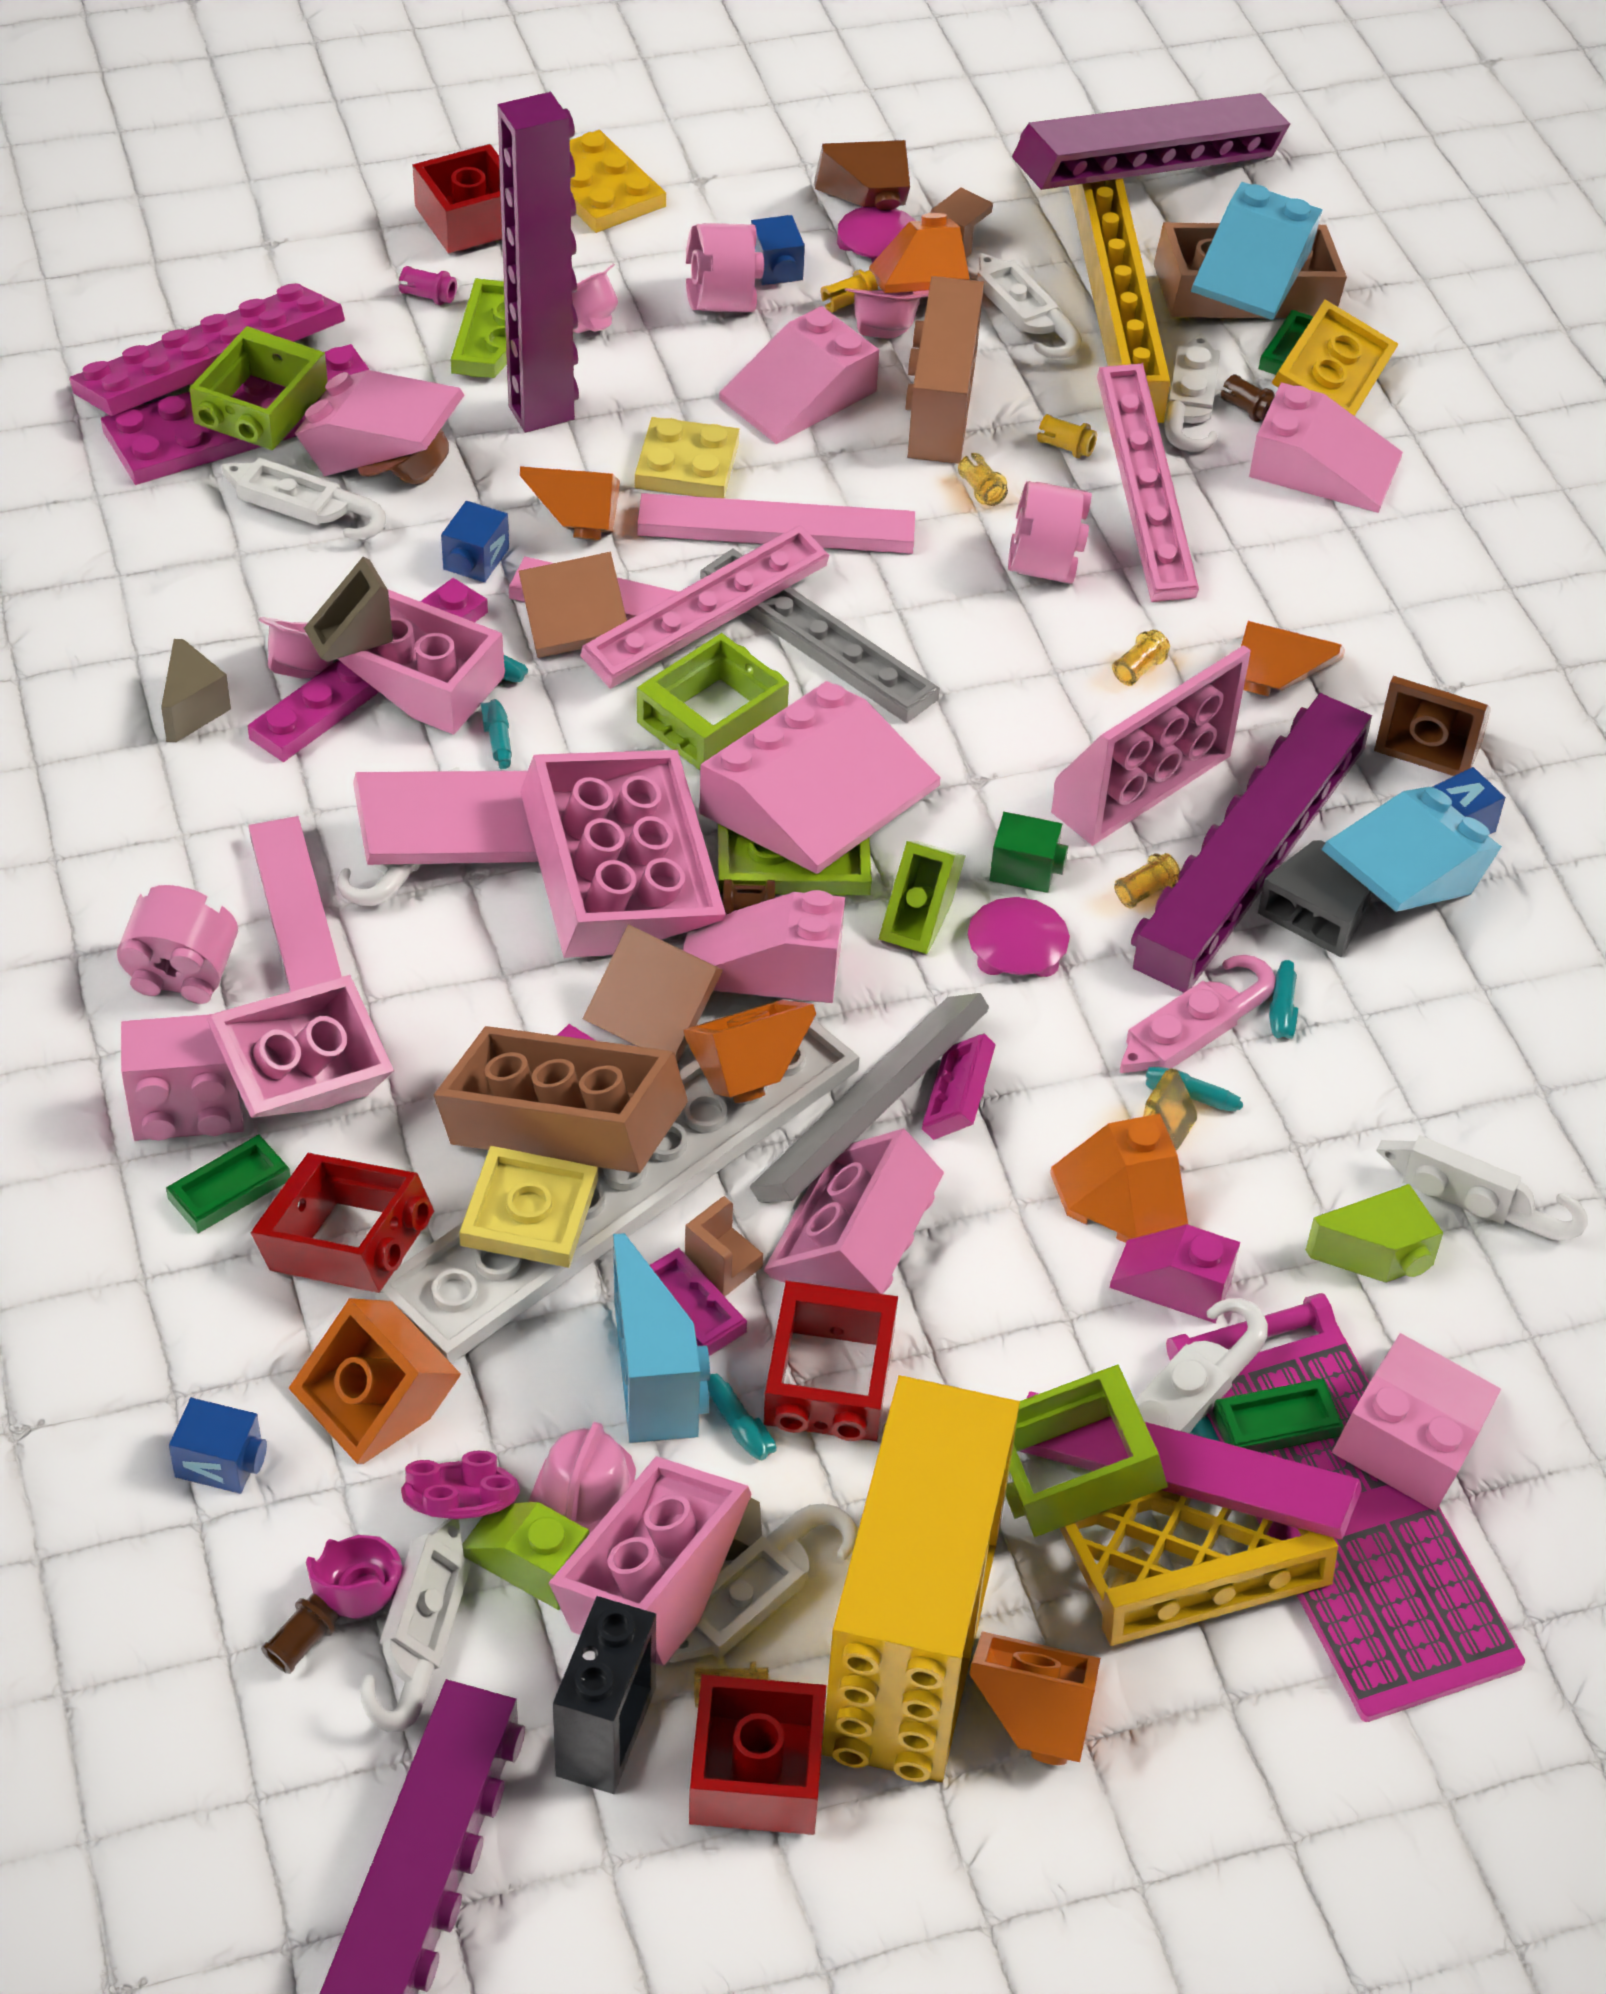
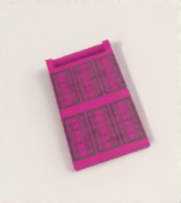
(1404, 1598)

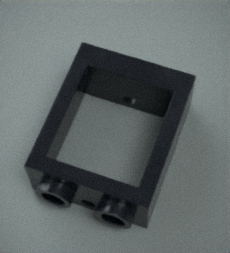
(606, 1697)

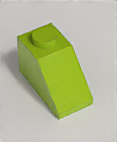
(921, 895)
(1378, 1236)
(525, 1546)

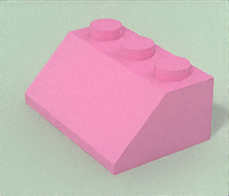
(858, 1216)

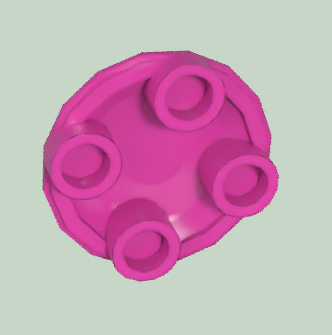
(870, 230)
(1018, 937)
(459, 1488)

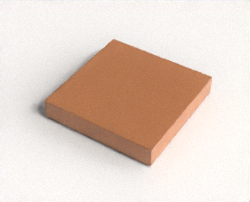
(572, 602)
(652, 992)

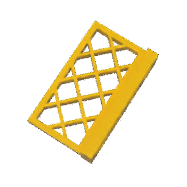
(1199, 1592)

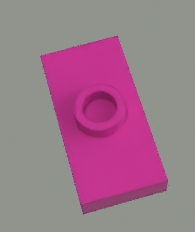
(958, 1086)
(713, 1315)

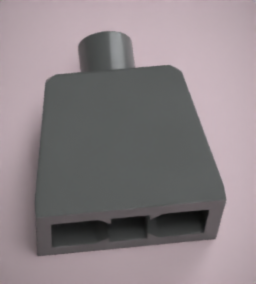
(1315, 899)

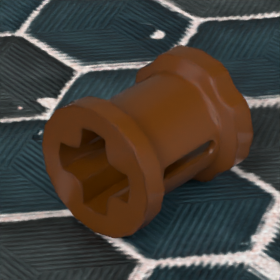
(744, 895)

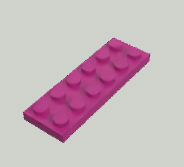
(185, 354)
(165, 440)

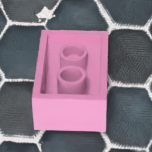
(803, 376)
(374, 419)
(1323, 450)
(435, 665)
(776, 947)
(302, 1049)
(1417, 1421)
(656, 1551)

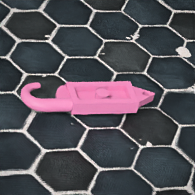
(1195, 1018)

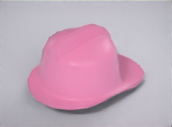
(594, 302)
(885, 313)
(292, 650)
(584, 1476)

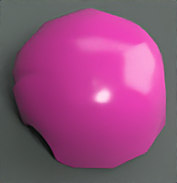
(356, 1575)

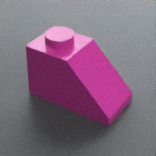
(1178, 1269)

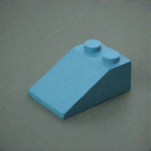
(1258, 250)
(1415, 850)
(658, 1352)

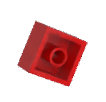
(460, 197)
(757, 1754)

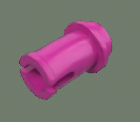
(430, 285)

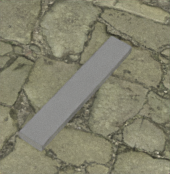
(840, 649)
(869, 1098)

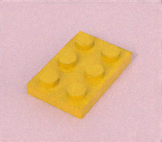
(610, 184)
(1337, 357)

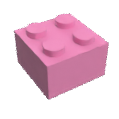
(177, 1079)

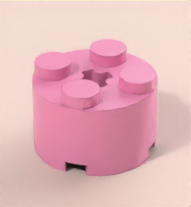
(723, 267)
(1049, 531)
(176, 943)

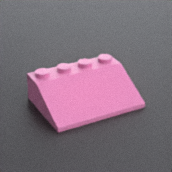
(1153, 752)
(815, 778)
(618, 847)

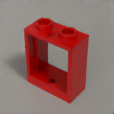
(320, 1183)
(839, 1316)

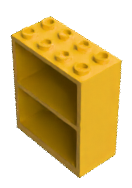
(918, 1579)

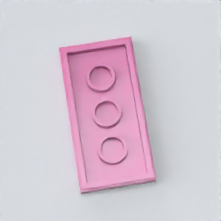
(443, 817)

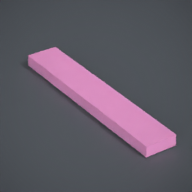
(1147, 483)
(764, 520)
(704, 606)
(294, 903)

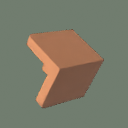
(966, 211)
(719, 1249)

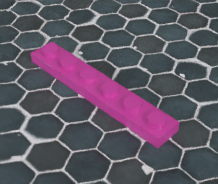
(339, 690)

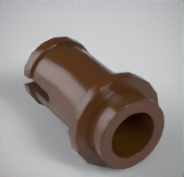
(1248, 397)
(300, 1633)

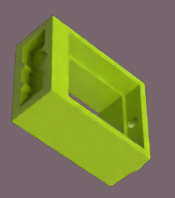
(254, 354)
(667, 717)
(1068, 1409)

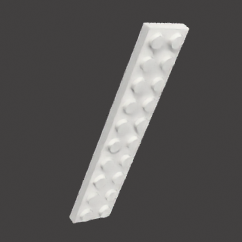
(470, 1293)

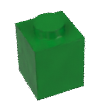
(1027, 852)

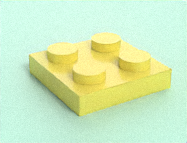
(687, 458)
(529, 1206)

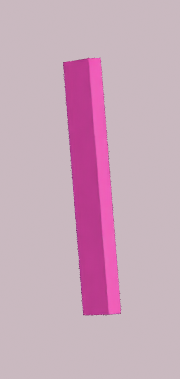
(1221, 1475)

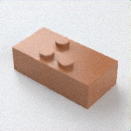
(1185, 247)
(943, 369)
(562, 1098)

